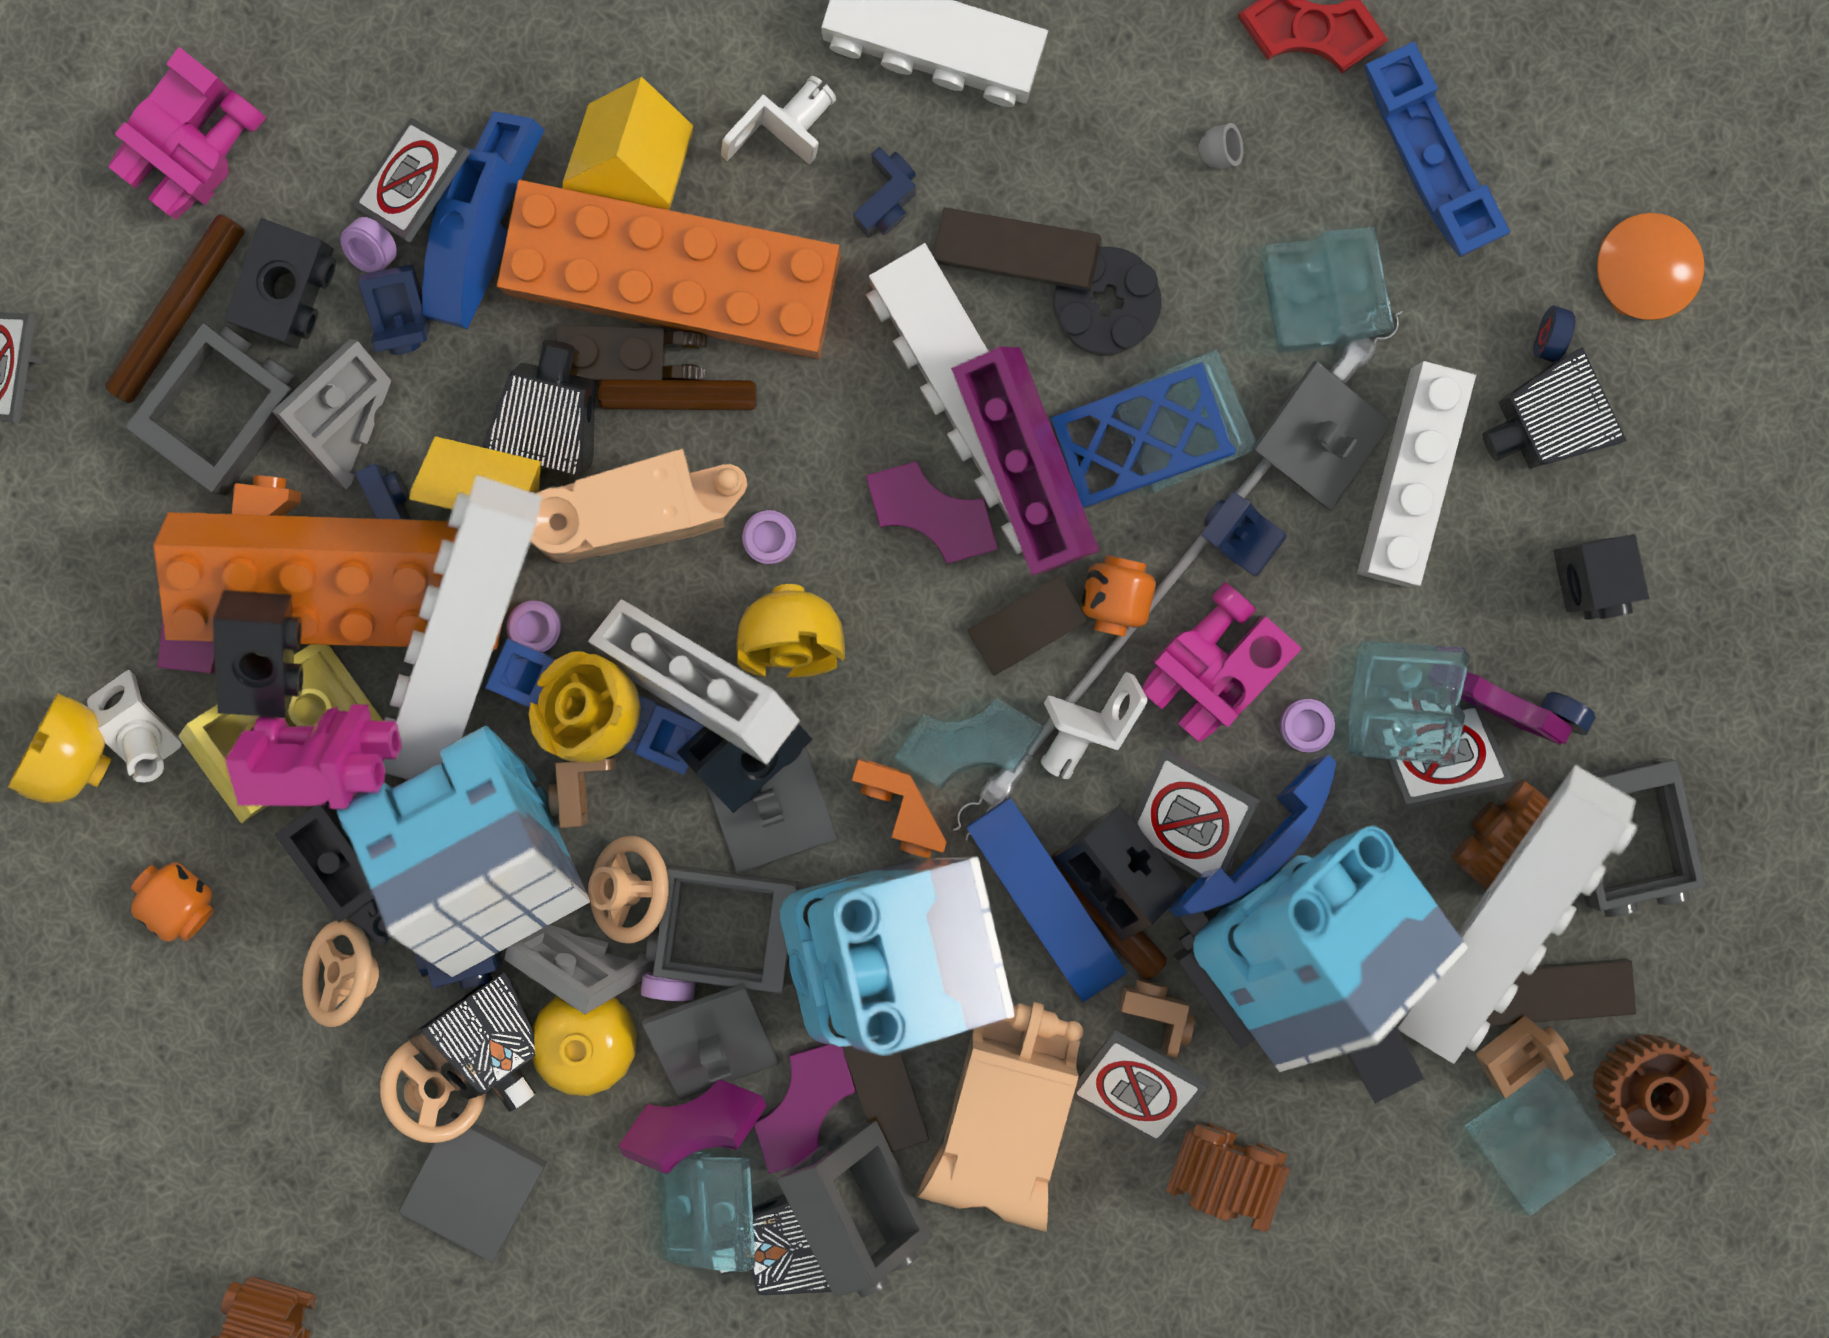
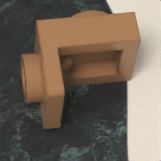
(568, 796)
(1151, 1001)
(1521, 1055)

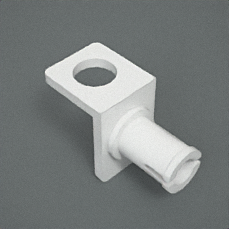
(786, 123)
(1084, 726)
(133, 729)

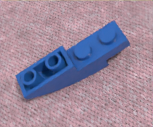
(466, 225)

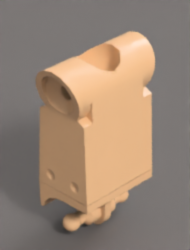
(635, 507)
(1008, 1117)

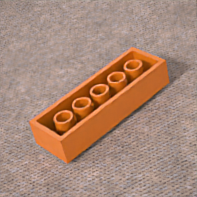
(669, 269)
(345, 575)

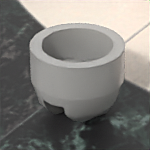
(1221, 146)

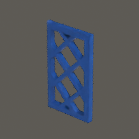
(1180, 460)

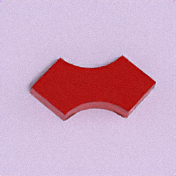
(1336, 32)

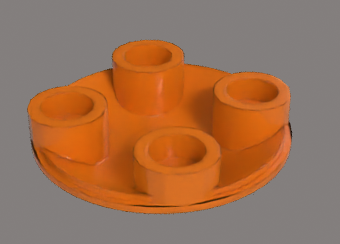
(1650, 266)

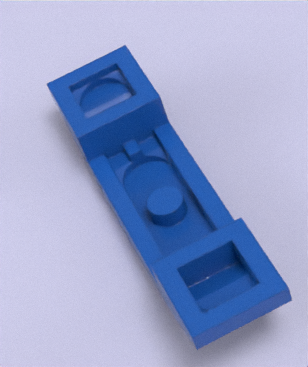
(1431, 151)
(659, 729)
(1304, 800)
(1046, 899)

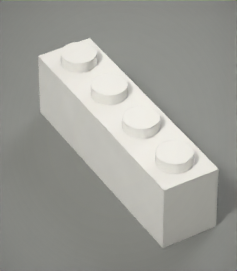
(942, 39)
(1416, 474)
(695, 681)

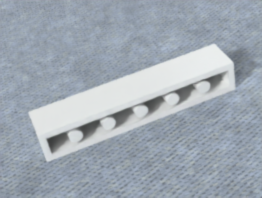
(936, 338)
(462, 621)
(1520, 910)

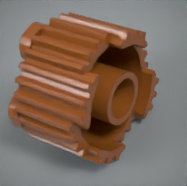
(1499, 832)
(1684, 1092)
(1228, 1176)
(265, 1310)

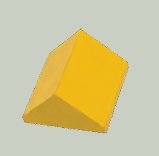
(630, 147)
(453, 465)

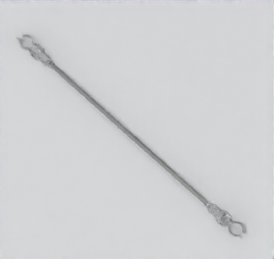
(1001, 785)

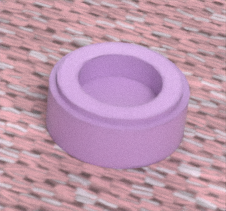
(368, 245)
(769, 537)
(535, 625)
(1307, 725)
(667, 988)

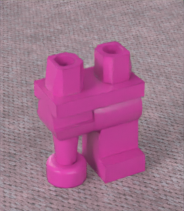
(168, 135)
(1218, 680)
(312, 761)

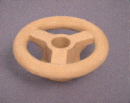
(616, 889)
(345, 975)
(416, 1098)

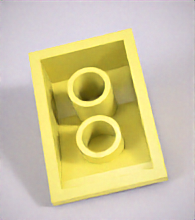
(214, 734)

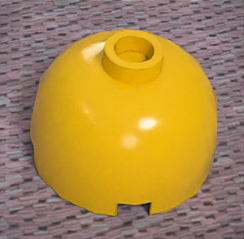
(790, 632)
(584, 708)
(62, 754)
(581, 1050)

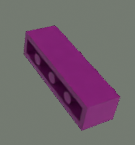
(1025, 459)

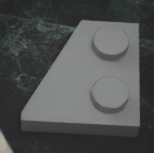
(336, 409)
(576, 966)

